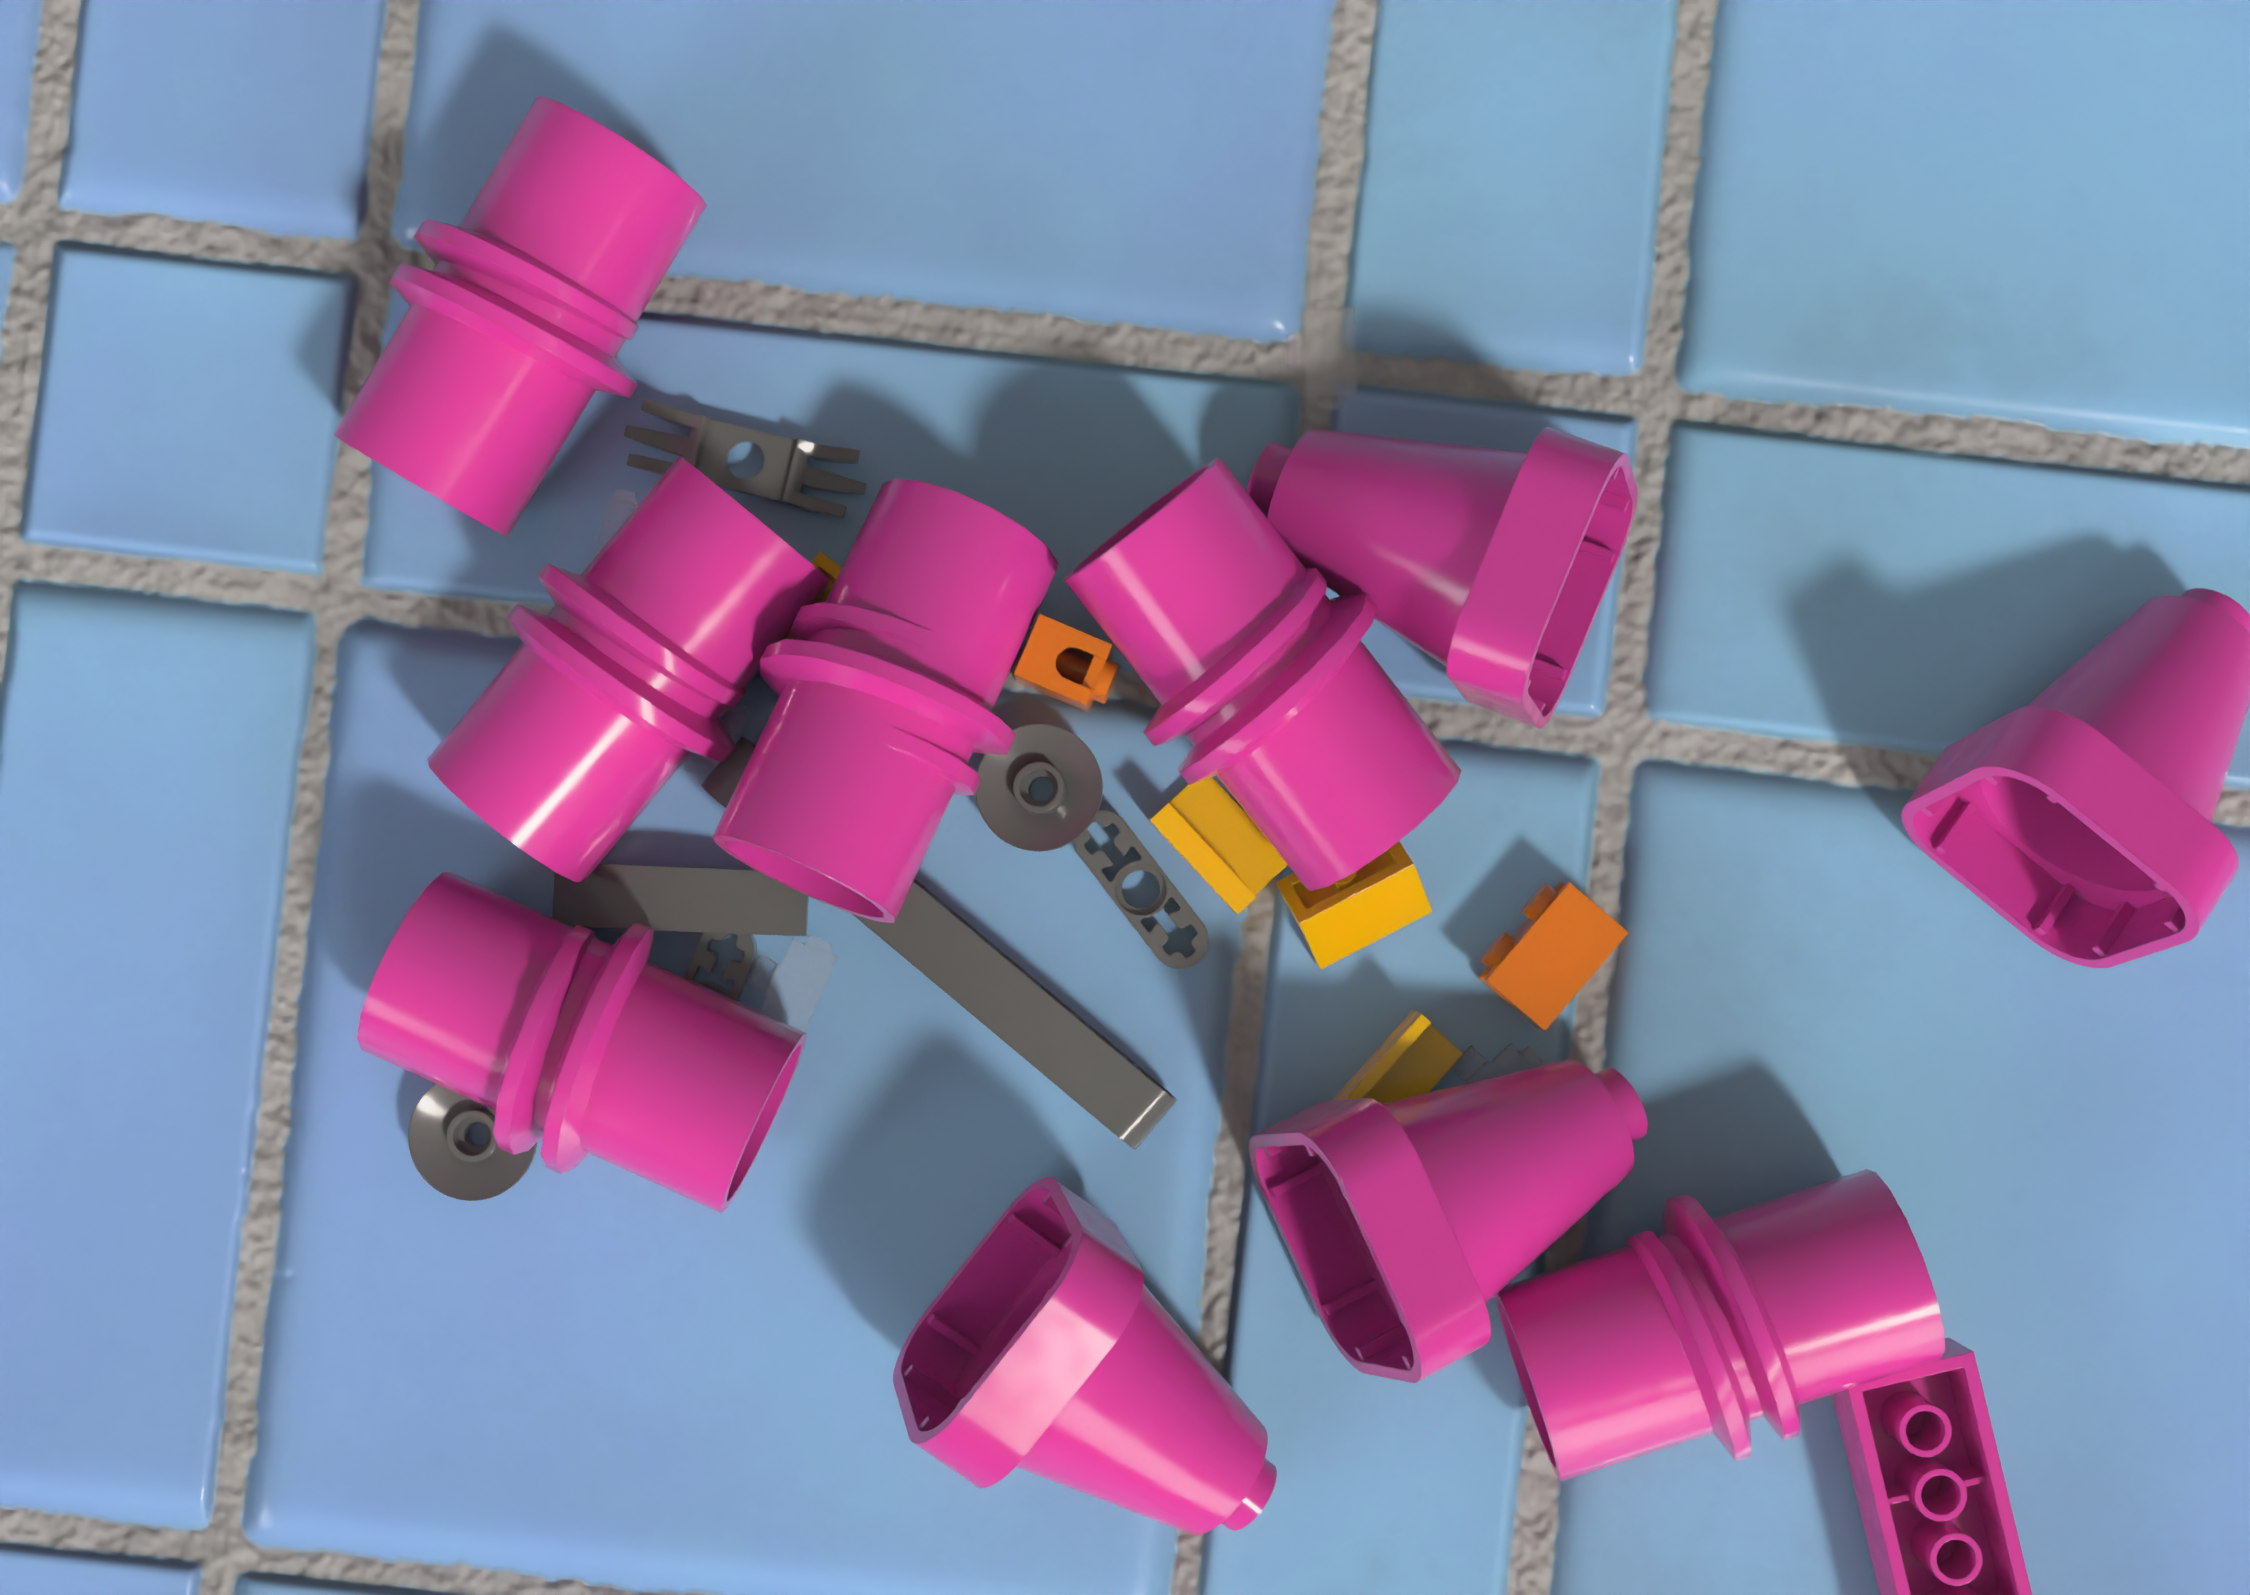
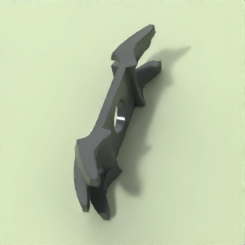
(784, 459)

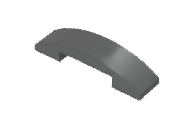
(681, 900)

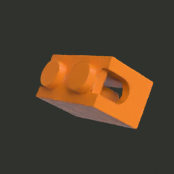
(1067, 664)
(1550, 953)

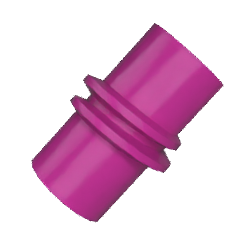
(521, 314)
(626, 672)
(1265, 677)
(887, 699)
(579, 1041)
(1721, 1323)

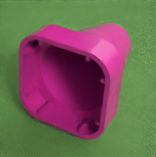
(1462, 547)
(2103, 790)
(1439, 1201)
(1077, 1373)

